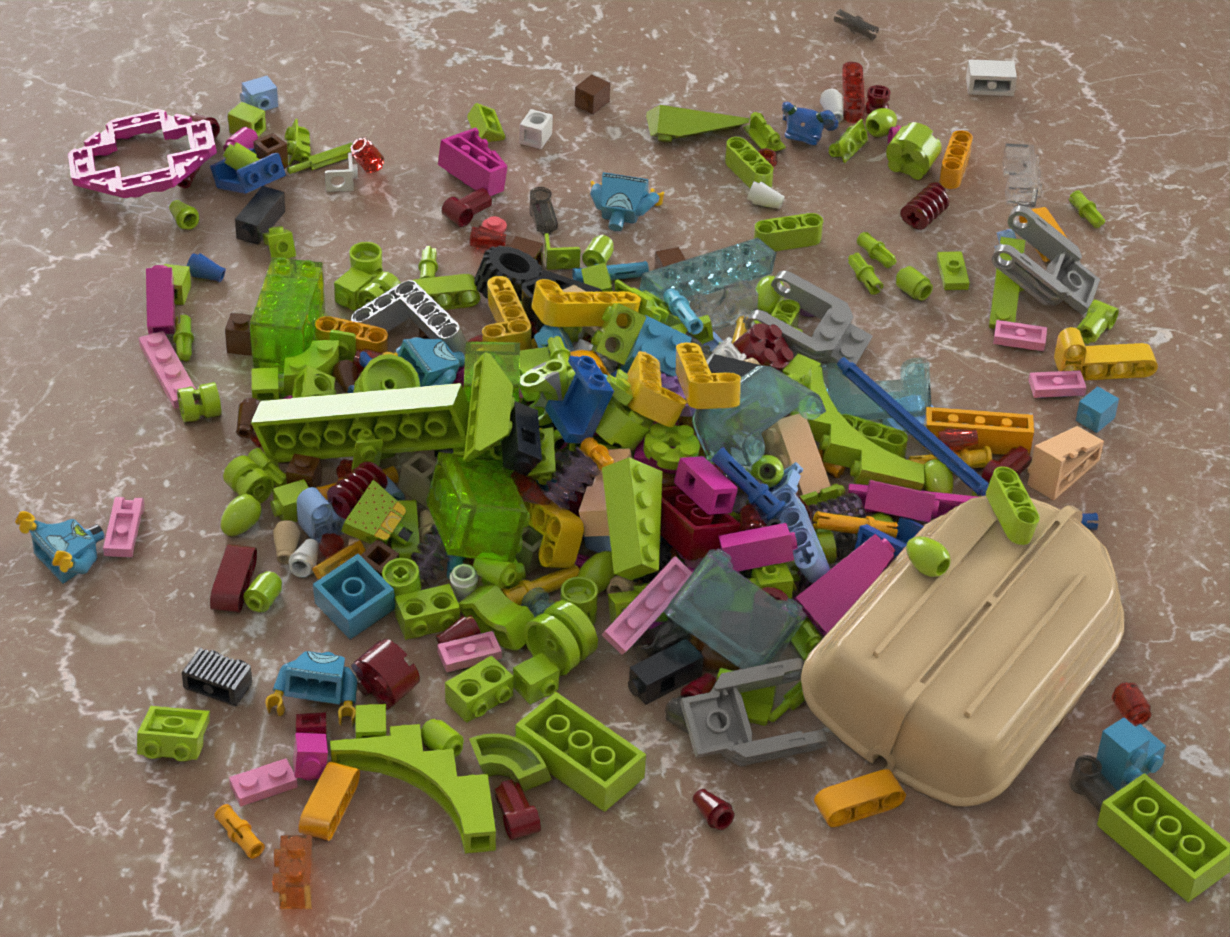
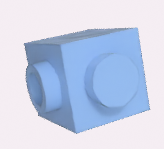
(260, 93)

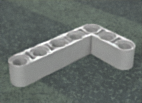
(412, 302)

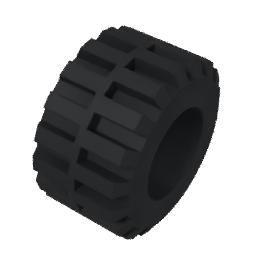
(509, 263)

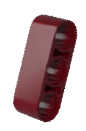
(233, 578)

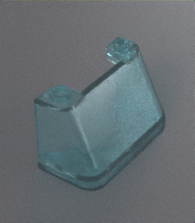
(911, 391)
(764, 400)
(734, 613)

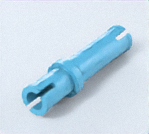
(680, 307)

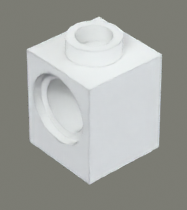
(536, 129)

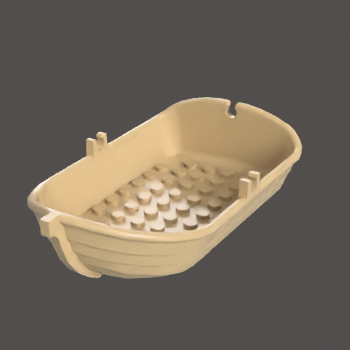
(972, 665)

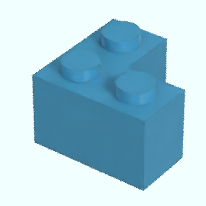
(1128, 753)

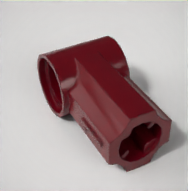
(462, 210)
(1016, 459)
(518, 816)

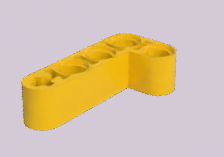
(577, 308)
(510, 317)
(1103, 361)
(701, 386)
(648, 394)
(560, 531)

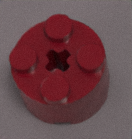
(765, 345)
(385, 673)

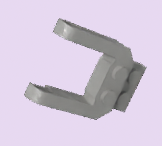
(1064, 276)
(834, 335)
(721, 725)

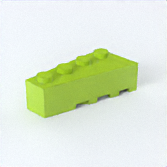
(633, 516)

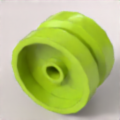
(387, 373)
(562, 635)

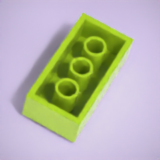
(582, 751)
(1165, 837)

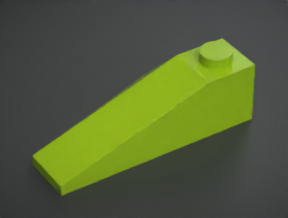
(677, 122)

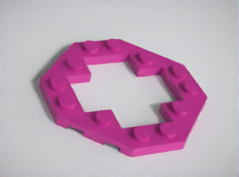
(180, 164)

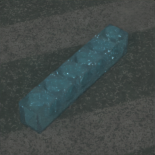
(712, 270)

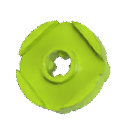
(661, 437)

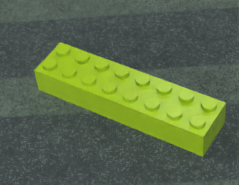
(330, 423)

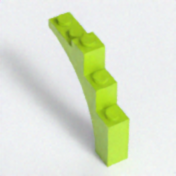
(849, 448)
(434, 772)

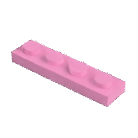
(165, 365)
(647, 606)

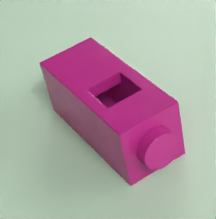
(160, 299)
(705, 485)
(901, 501)
(759, 546)

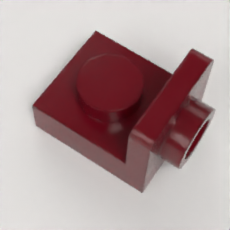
(312, 723)

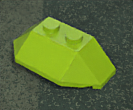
(489, 408)

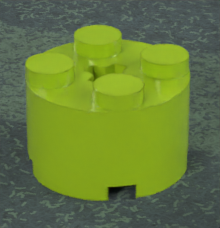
(913, 150)
(623, 425)

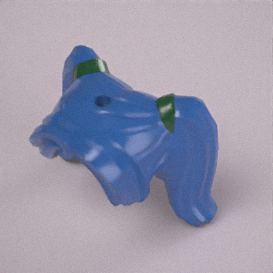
(813, 120)

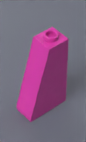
(845, 583)

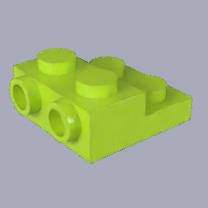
(172, 733)

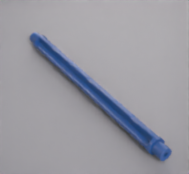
(913, 427)

